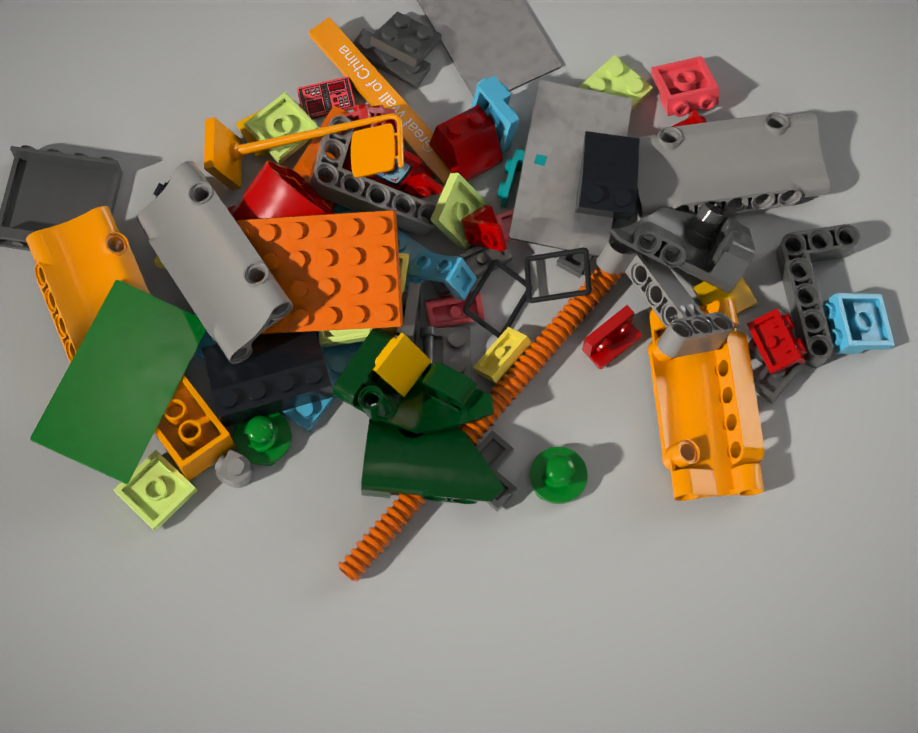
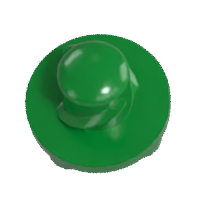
(263, 439)
(558, 475)

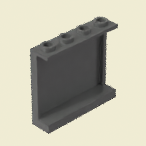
(53, 189)

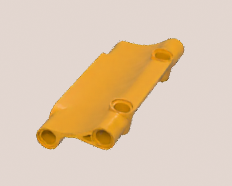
(79, 270)
(708, 415)

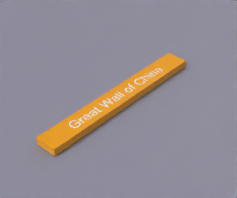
(378, 92)

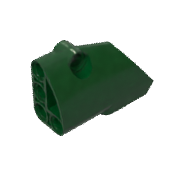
(434, 403)
(431, 465)

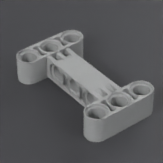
(686, 326)

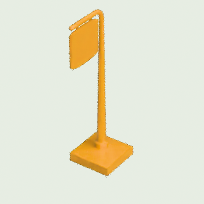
(371, 148)

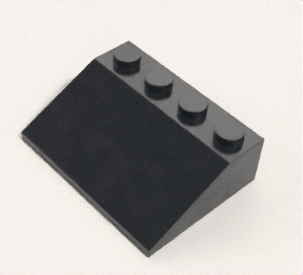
(277, 376)

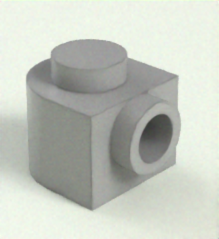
(234, 469)

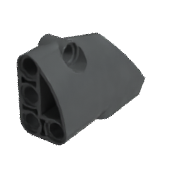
(693, 243)

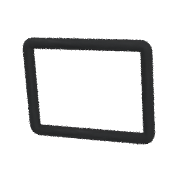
(482, 281)
(562, 295)

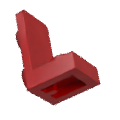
(420, 184)
(482, 229)

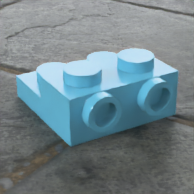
(493, 99)
(858, 323)

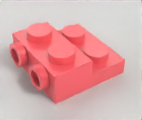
(685, 86)

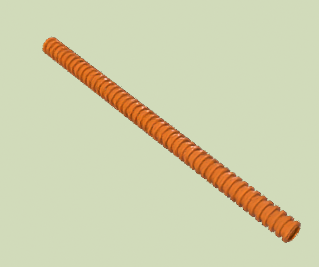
(502, 395)

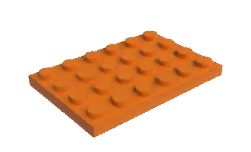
(333, 269)

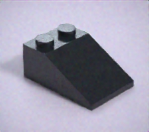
(608, 176)

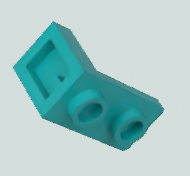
(512, 166)

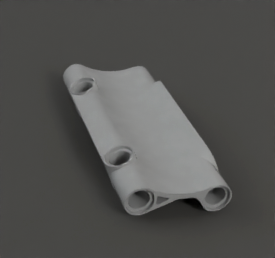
(732, 165)
(213, 262)

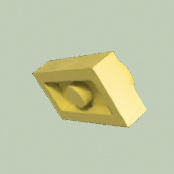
(502, 355)

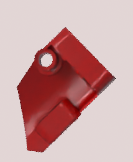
(278, 194)

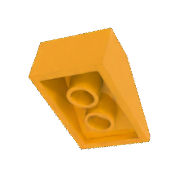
(192, 432)

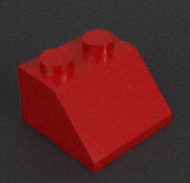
(467, 143)

